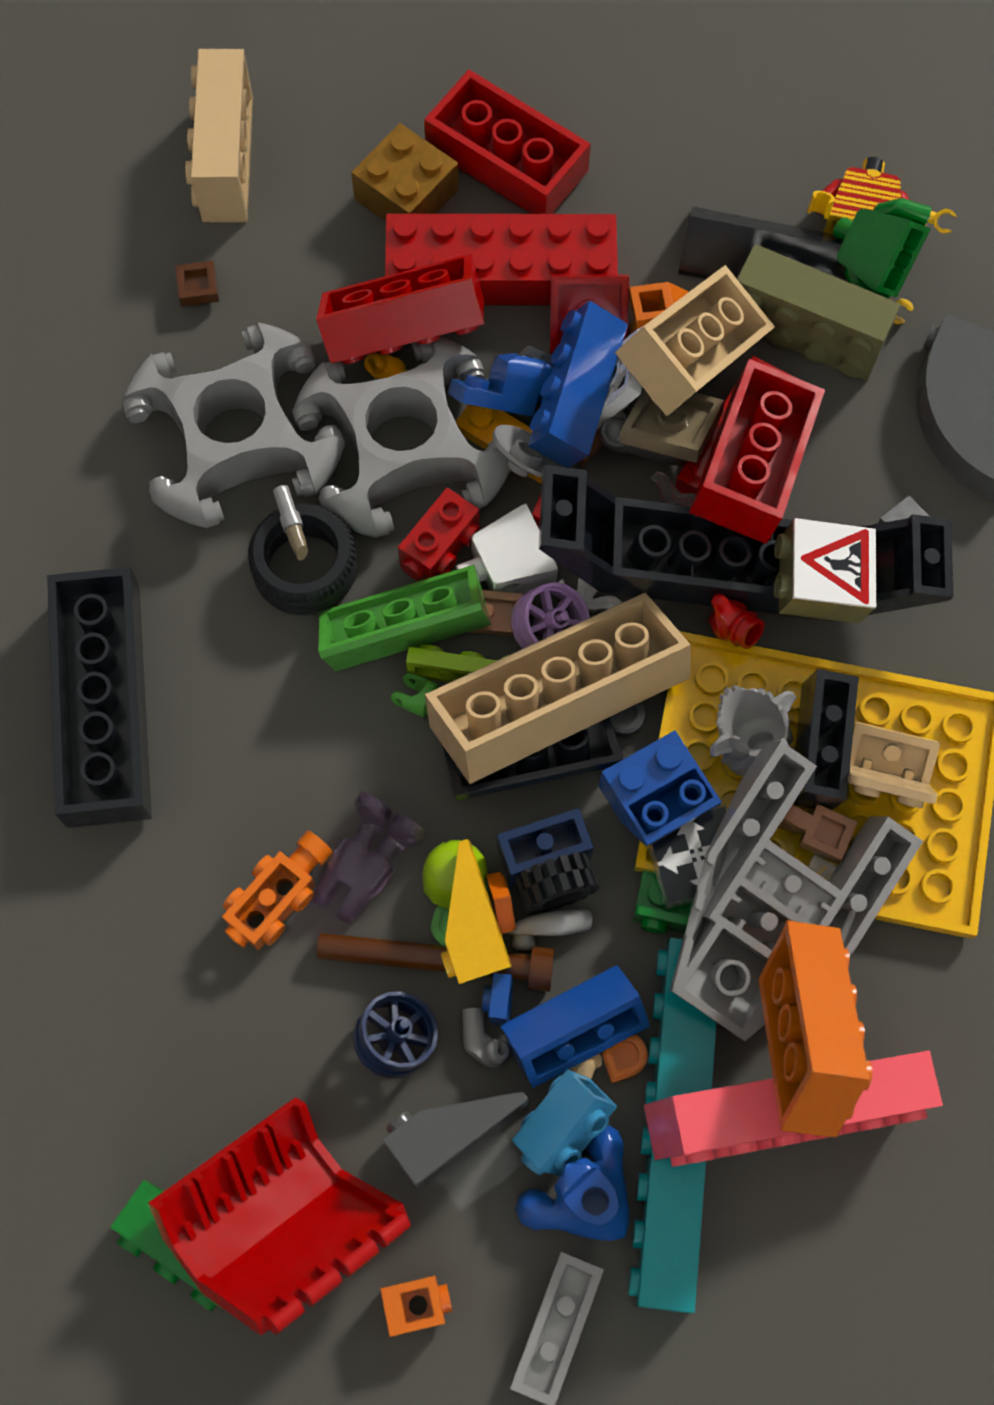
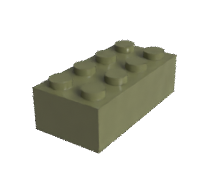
(819, 312)

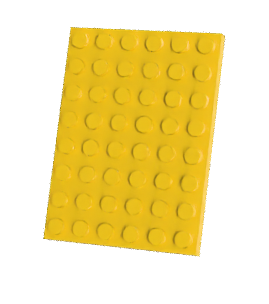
(947, 873)

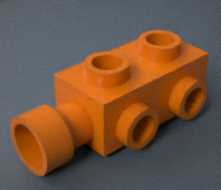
(263, 897)

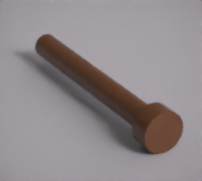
(533, 968)

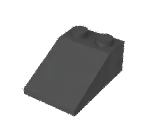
(443, 1135)

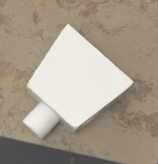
(509, 554)

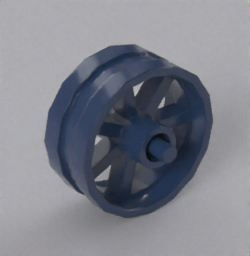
(395, 1034)

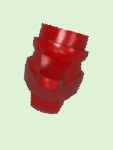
(734, 622)

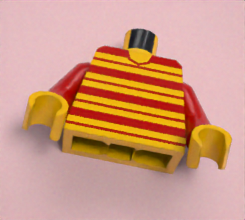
(855, 191)

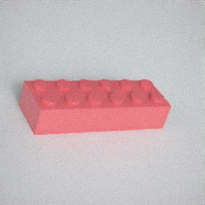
(747, 1120)

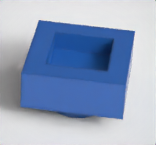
(498, 998)

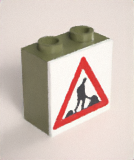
(826, 570)

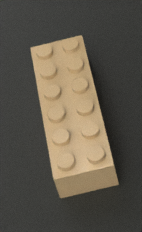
(558, 687)

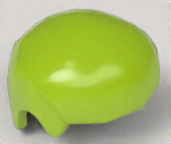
(440, 870)

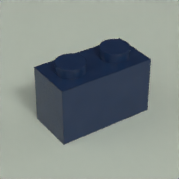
(541, 841)

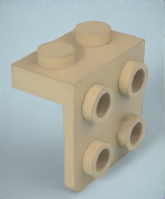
(892, 764)

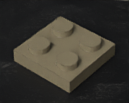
(679, 434)

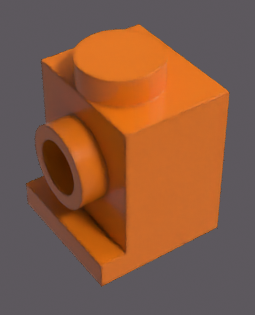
(397, 1305)

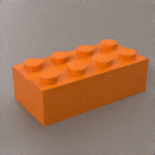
(813, 1030)

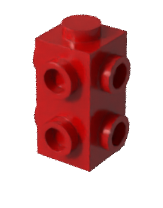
(439, 537)

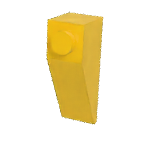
(472, 928)

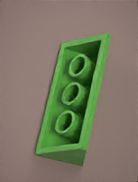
(402, 619)

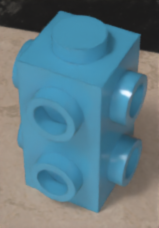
(563, 1123)

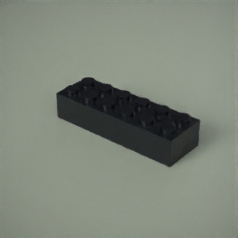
(98, 698)

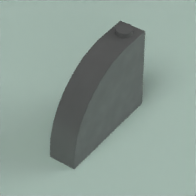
(958, 401)

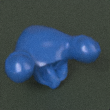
(589, 1195)

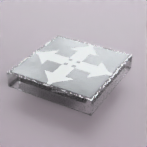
(681, 857)

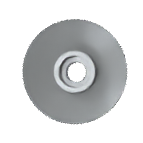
(514, 446)

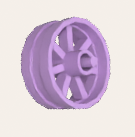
(549, 620)

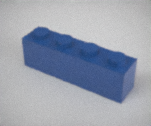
(577, 385)

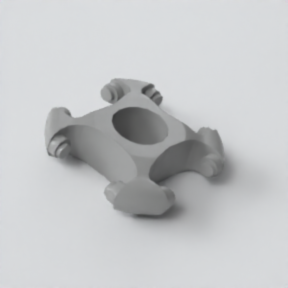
(241, 385)
(387, 472)

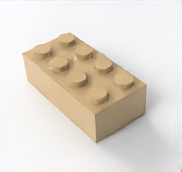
(220, 135)
(694, 340)

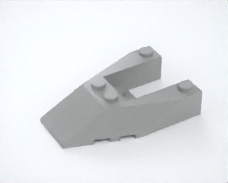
(756, 886)

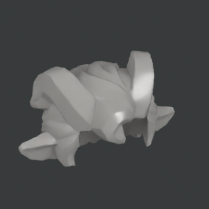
(749, 721)

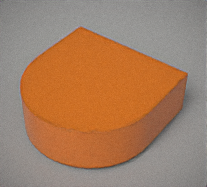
(625, 1059)

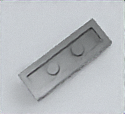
(557, 1329)

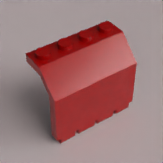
(274, 1221)

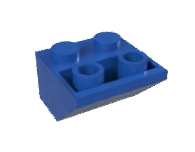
(658, 789)

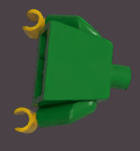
(884, 245)

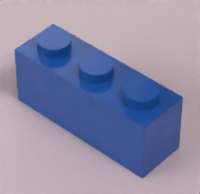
(575, 1026)

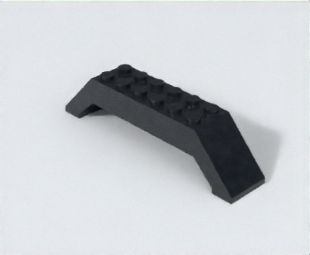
(680, 557)

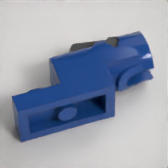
(512, 383)

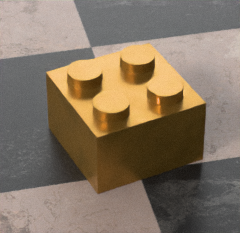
(405, 176)

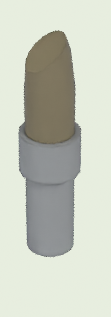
(291, 521)

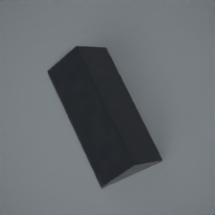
(727, 239)
(577, 754)

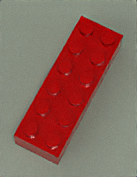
(509, 250)

